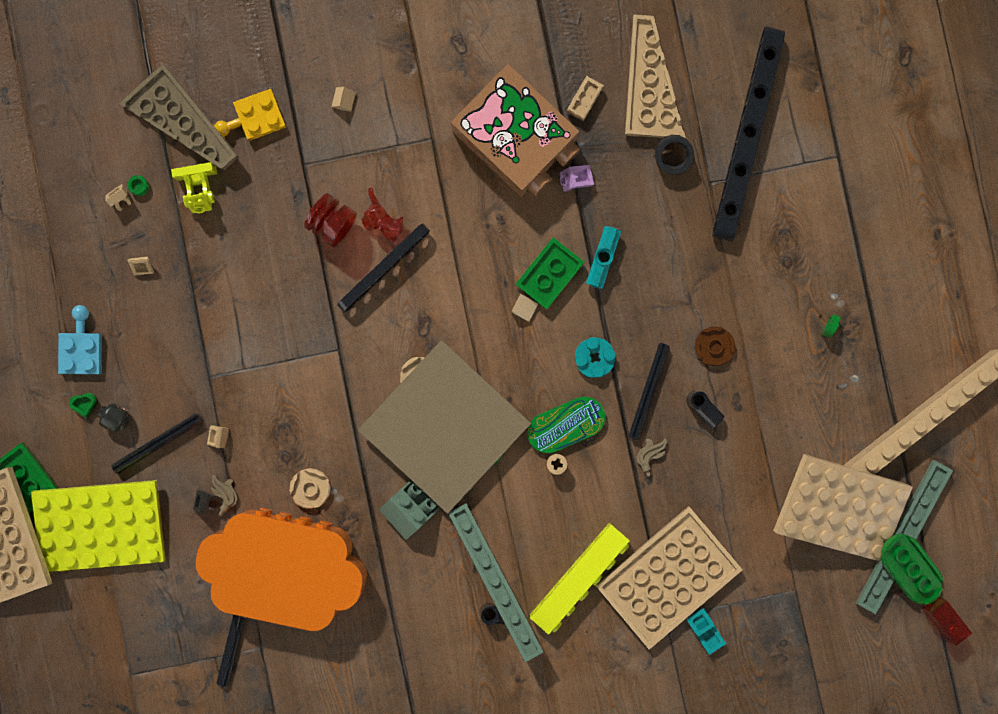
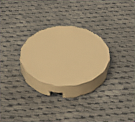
(310, 488)

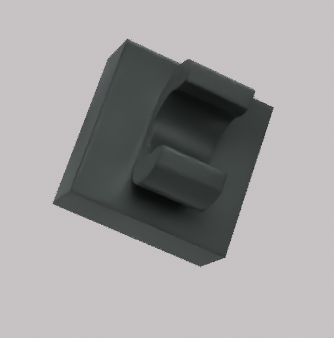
(202, 501)

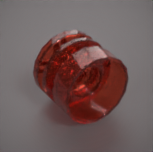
(327, 217)

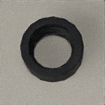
(675, 170)

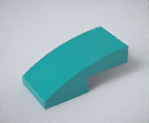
(706, 631)

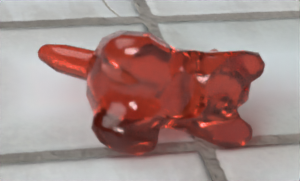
(378, 218)

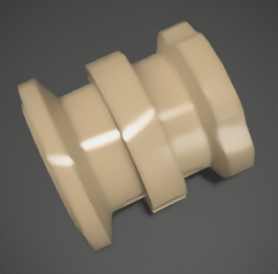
(558, 470)

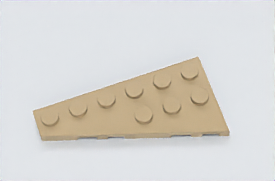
(650, 95)

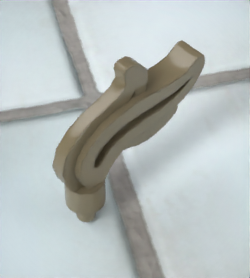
(650, 452)
(226, 492)

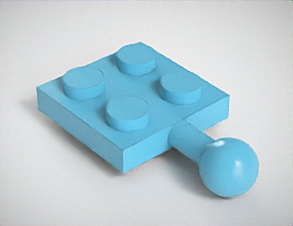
(80, 350)

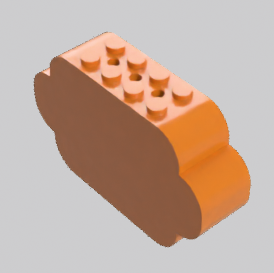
(281, 569)

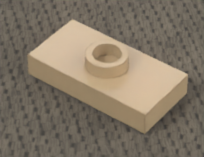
(584, 98)

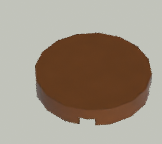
(714, 346)

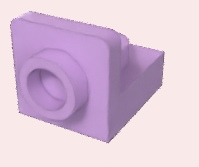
(576, 177)

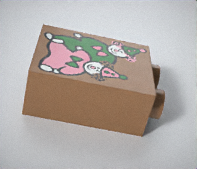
(516, 132)

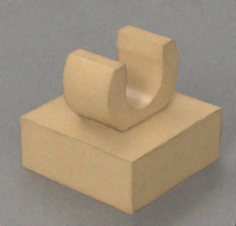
(116, 196)

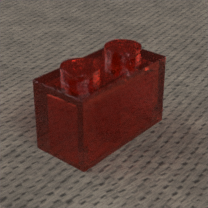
(947, 621)

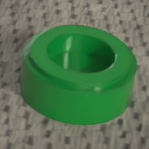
(138, 185)

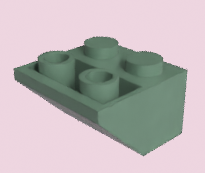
(409, 509)

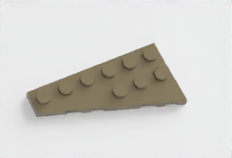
(172, 110)

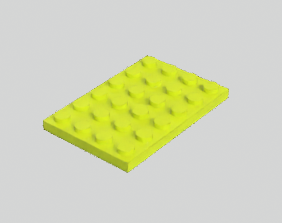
(99, 525)

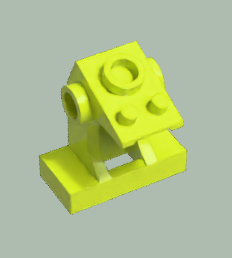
(196, 176)

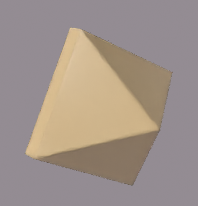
(141, 266)

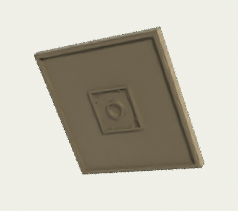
(444, 426)

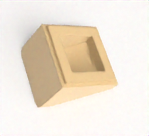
(524, 308)

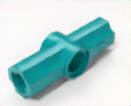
(607, 244)

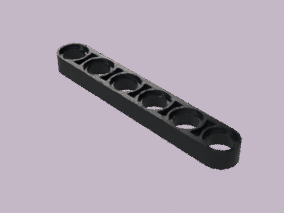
(383, 267)

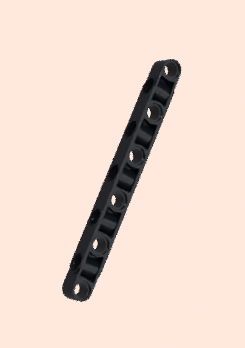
(745, 147)

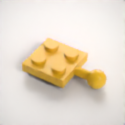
(257, 116)

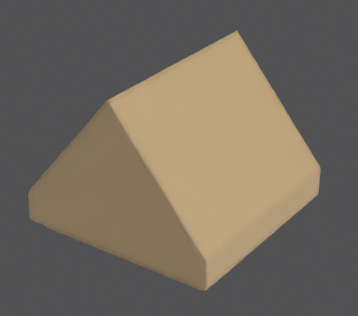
(343, 99)
(217, 436)

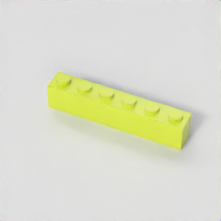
(579, 578)

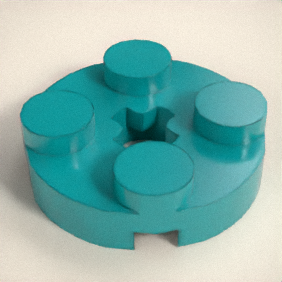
(606, 356)

